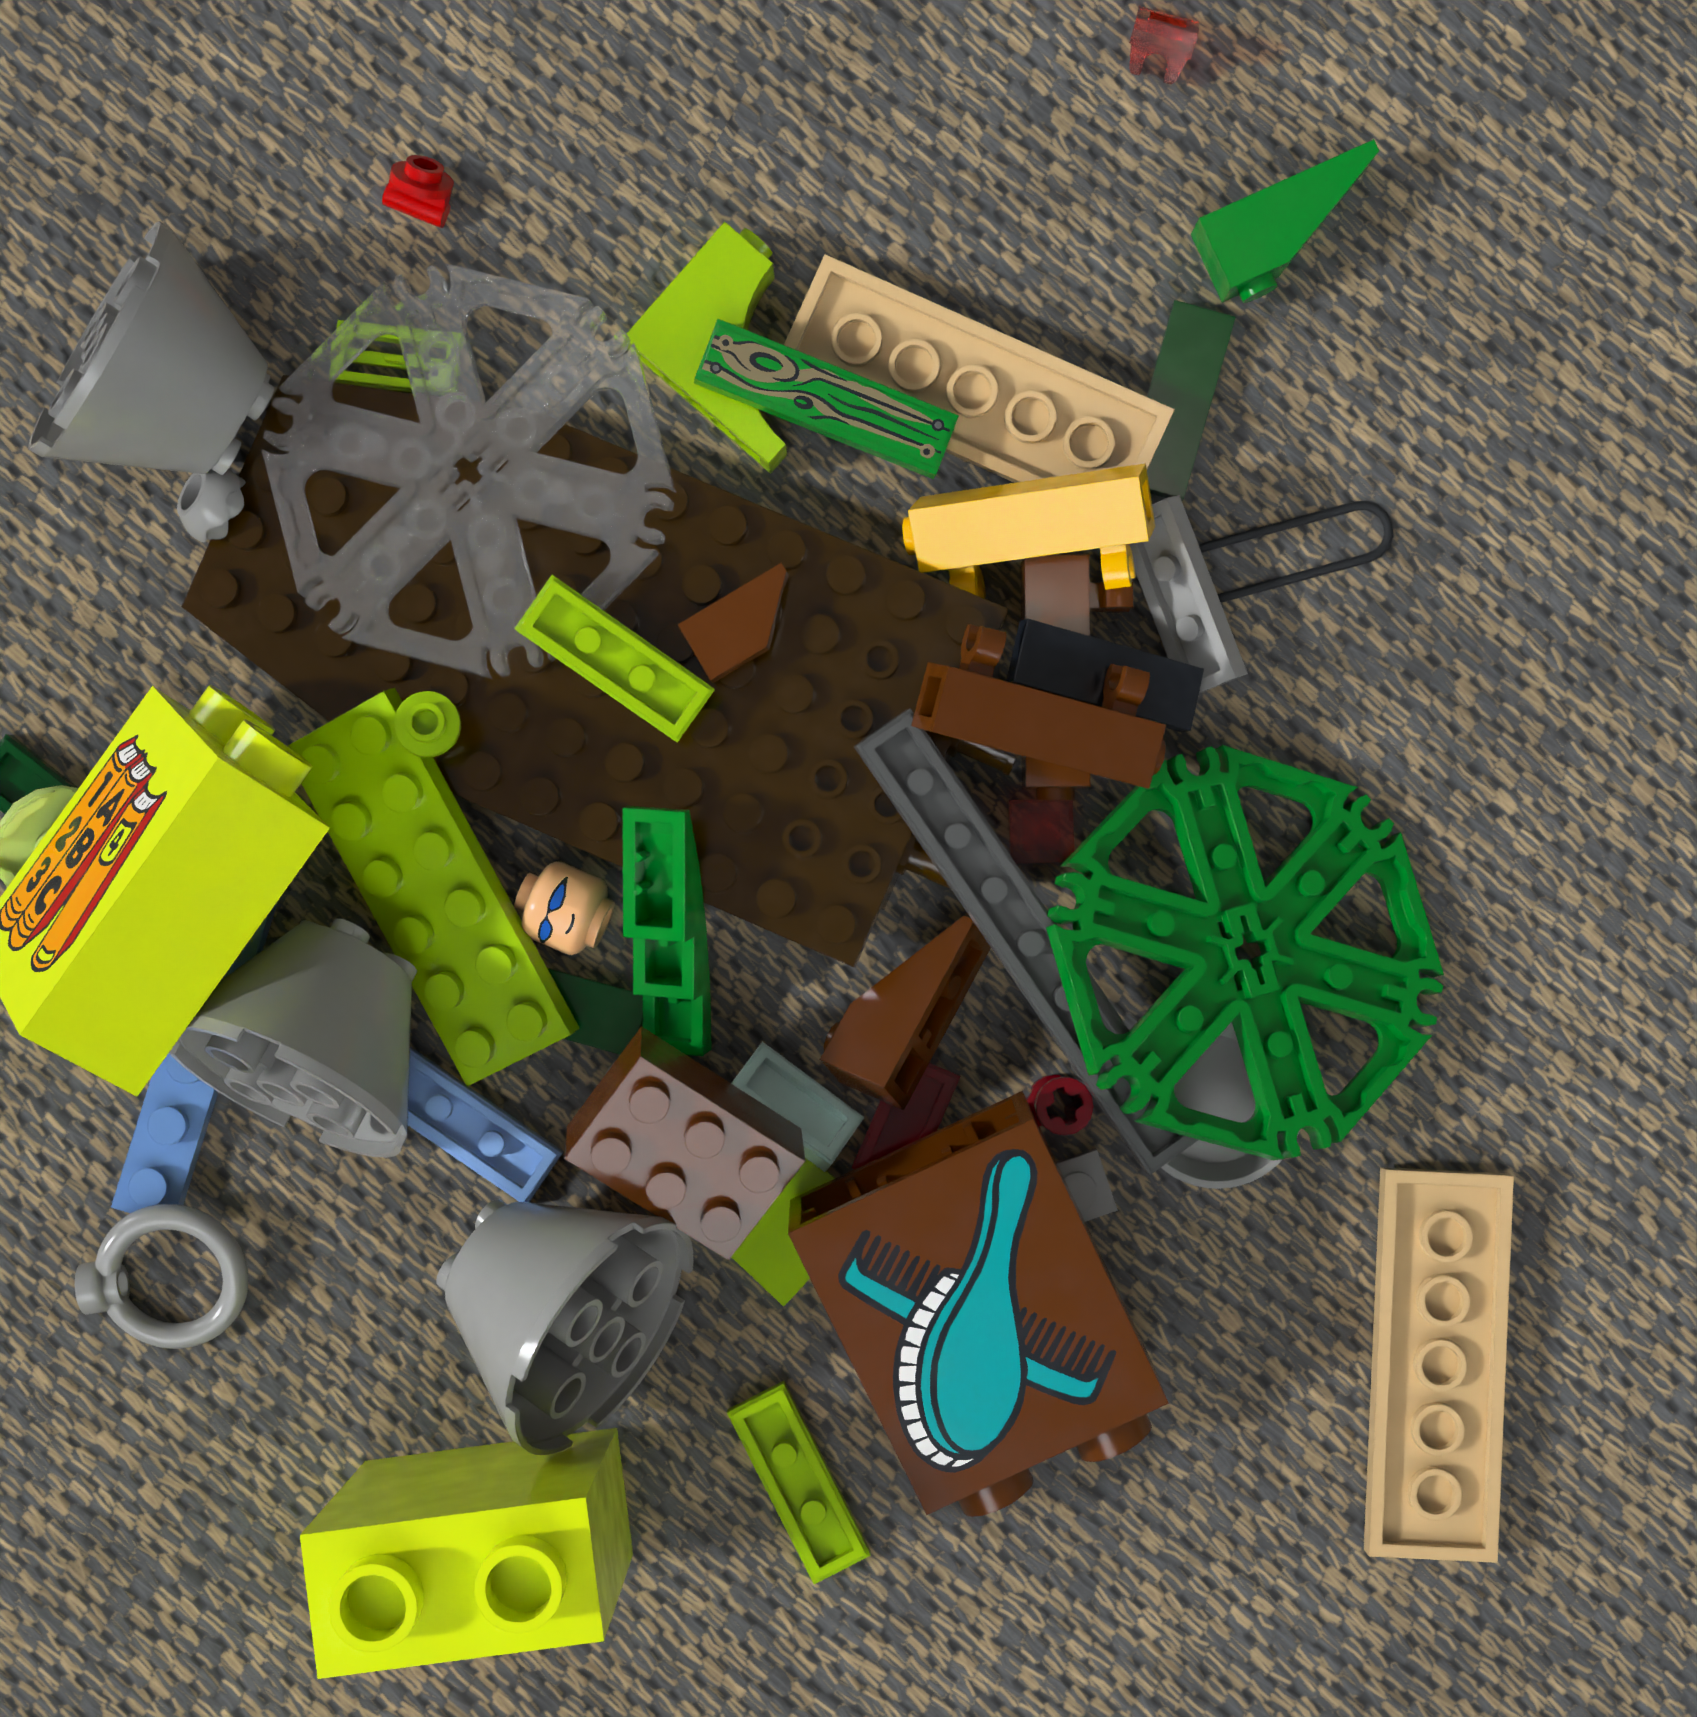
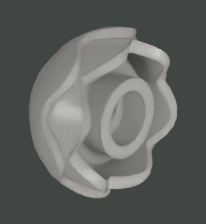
(209, 503)

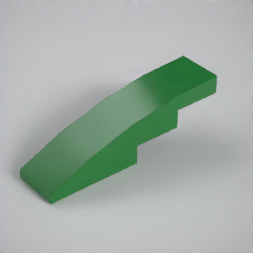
(667, 926)

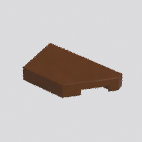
(736, 625)

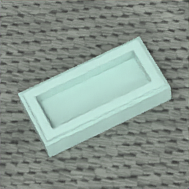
(790, 1092)

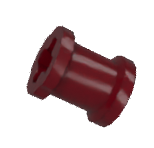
(1077, 1112)

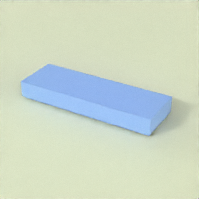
(477, 1130)

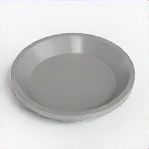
(1219, 1088)

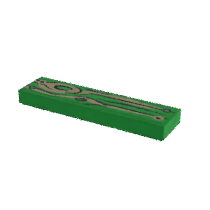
(825, 399)

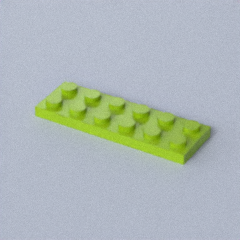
(432, 891)

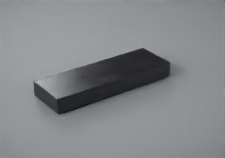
(1077, 665)

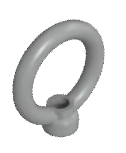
(106, 1284)

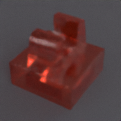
(1163, 35)

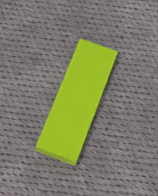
(614, 658)
(799, 1482)

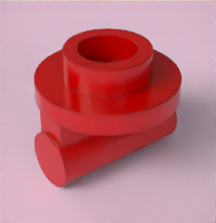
(420, 189)

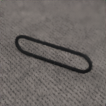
(1299, 521)

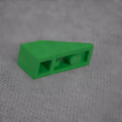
(1262, 233)

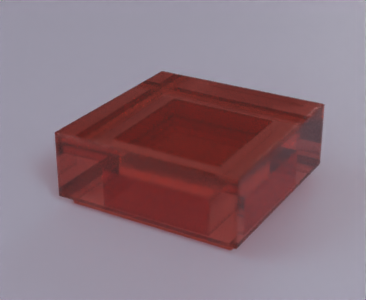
(1040, 831)

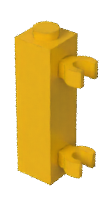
(1033, 520)

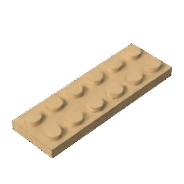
(1015, 404)
(1438, 1365)

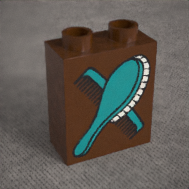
(977, 1309)

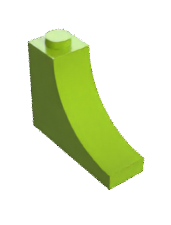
(672, 335)

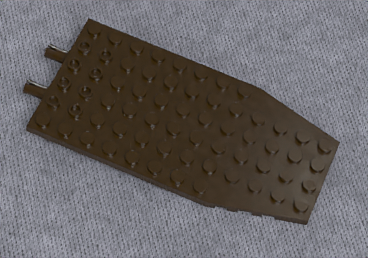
(769, 769)

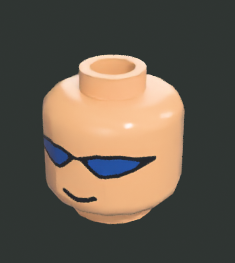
(564, 908)

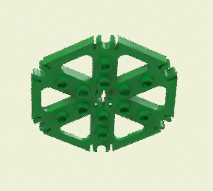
(1291, 962)

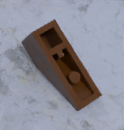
(902, 1018)

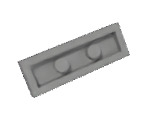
(1185, 598)

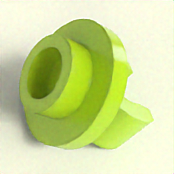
(427, 724)

